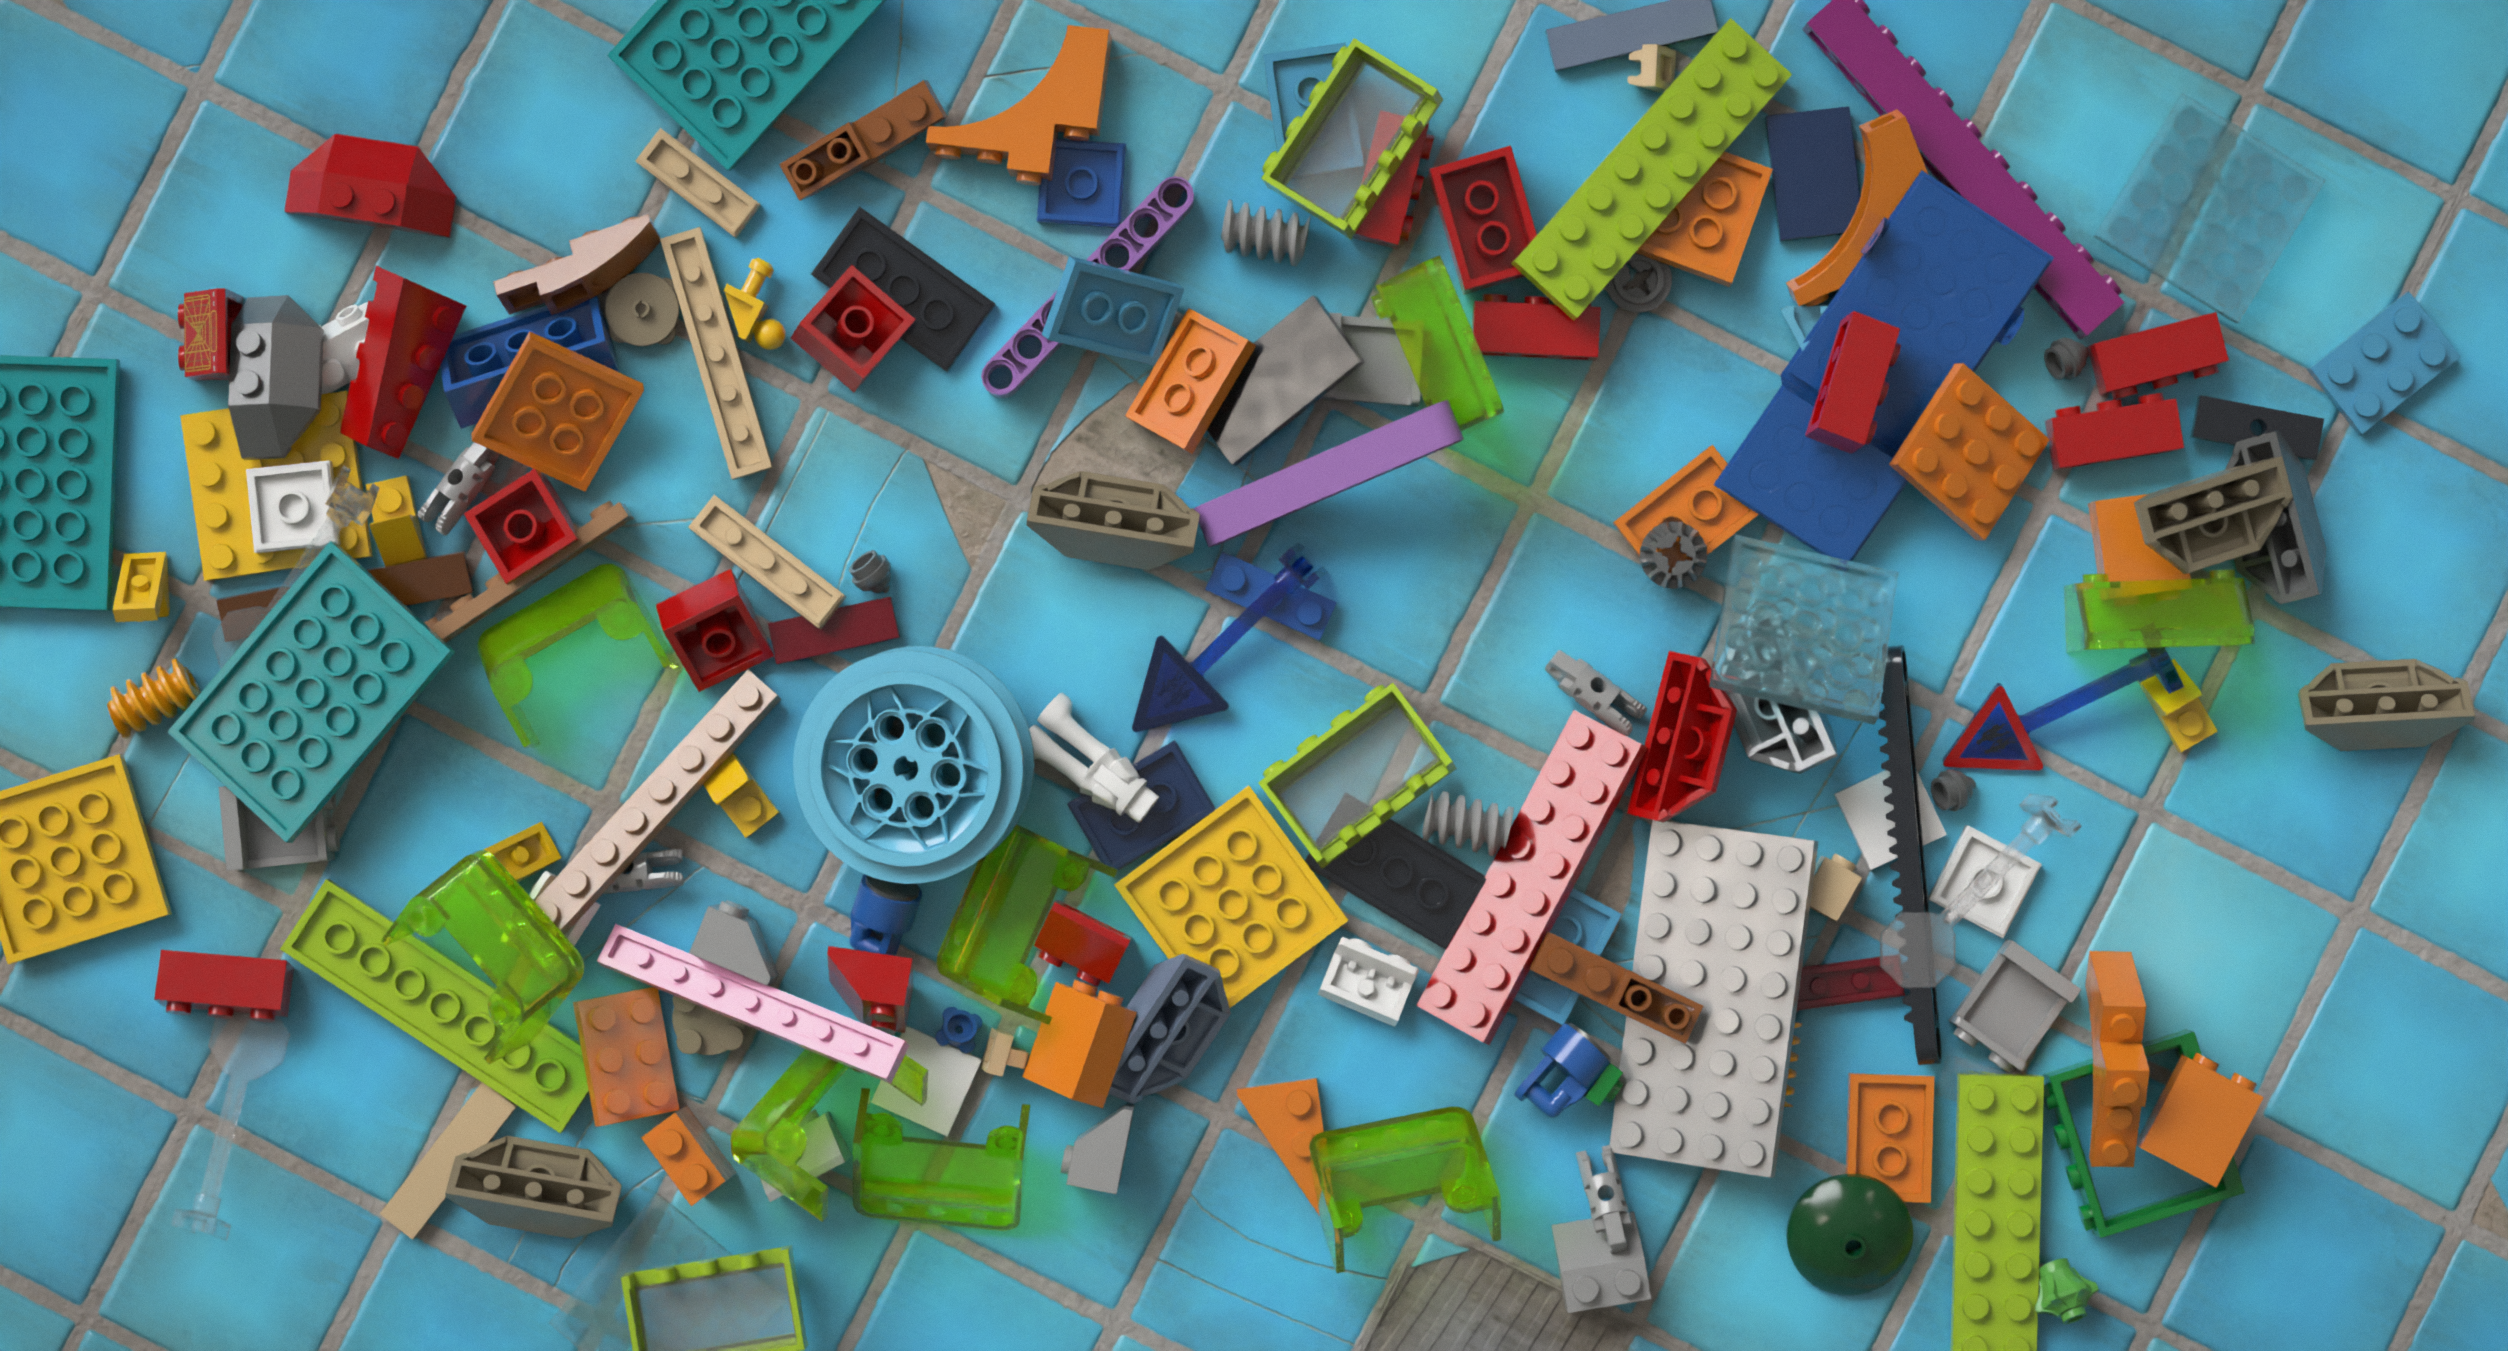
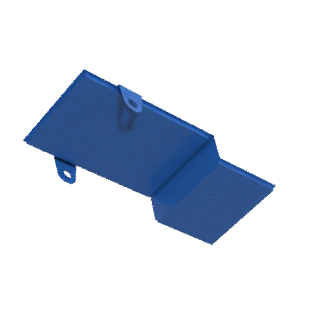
(1953, 291)

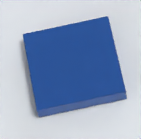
(1084, 185)

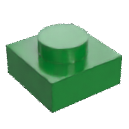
(1606, 1086)

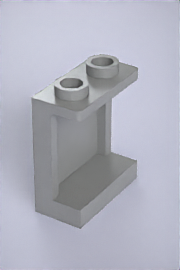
(1385, 374)
(255, 845)
(2012, 1006)

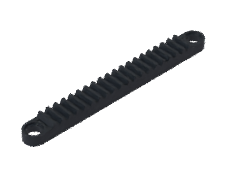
(1908, 837)

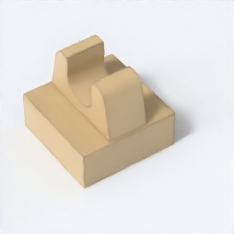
(1656, 67)
(1001, 1053)

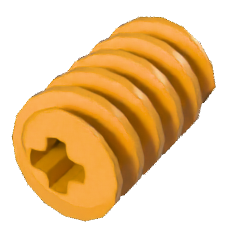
(152, 699)

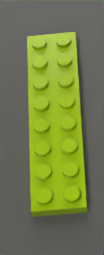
(1651, 169)
(435, 1003)
(1997, 1212)

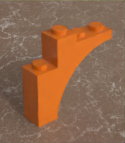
(1026, 134)
(1890, 170)
(2118, 1057)

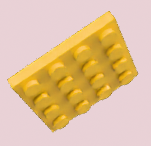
(222, 496)
(74, 860)
(1233, 896)

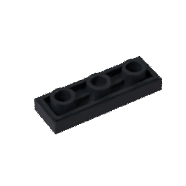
(2230, 422)

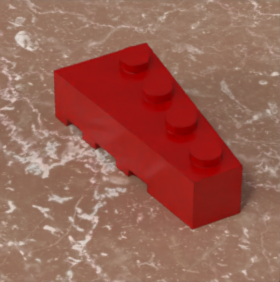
(397, 361)

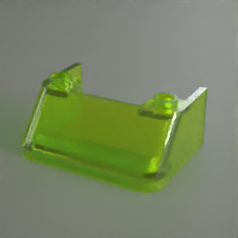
(1439, 343)
(598, 594)
(2157, 613)
(1004, 914)
(505, 938)
(773, 1143)
(1400, 1162)
(938, 1178)

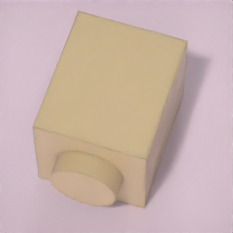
(1833, 886)

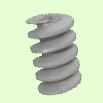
(1264, 233)
(1467, 823)

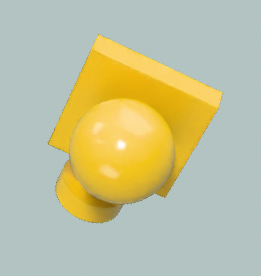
(749, 310)

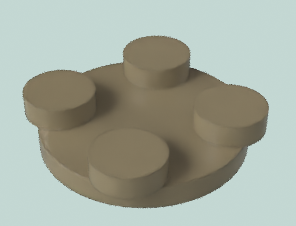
(642, 310)
(704, 1030)

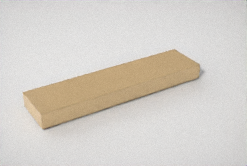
(767, 562)
(427, 1184)

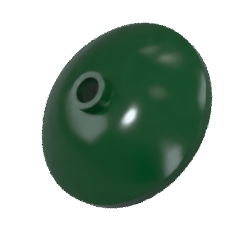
(1848, 1210)

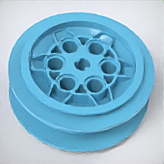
(983, 739)

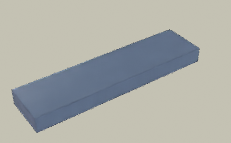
(1629, 30)

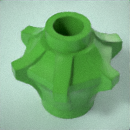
(2063, 1291)

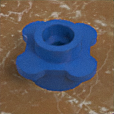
(959, 1018)

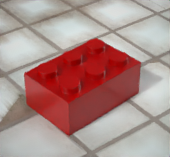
(1483, 217)

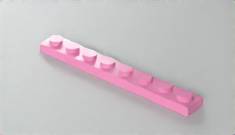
(753, 1003)

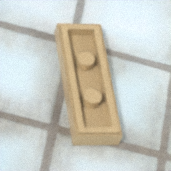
(698, 183)

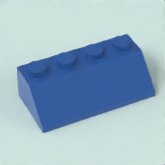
(483, 354)

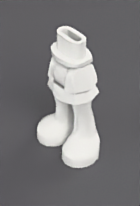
(1110, 778)

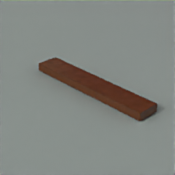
(408, 581)

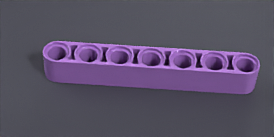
(1124, 237)
(1329, 473)

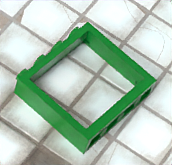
(2078, 1173)

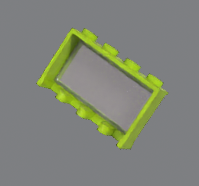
(1351, 137)
(1356, 774)
(717, 1304)

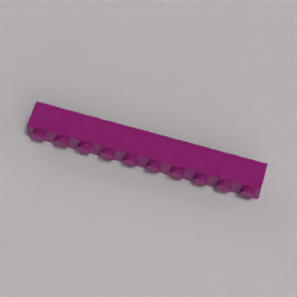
(1959, 159)

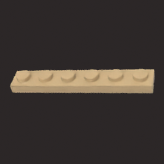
(716, 353)

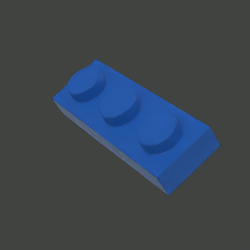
(1244, 583)

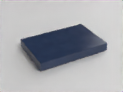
(1812, 172)
(1180, 806)

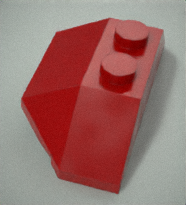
(372, 186)
(1683, 741)

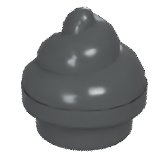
(2065, 358)
(871, 572)
(1952, 790)

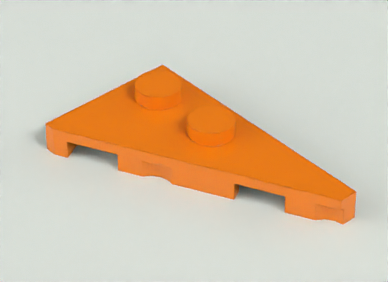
(1289, 1120)

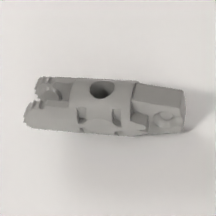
(460, 485)
(1594, 691)
(642, 872)
(1609, 1214)

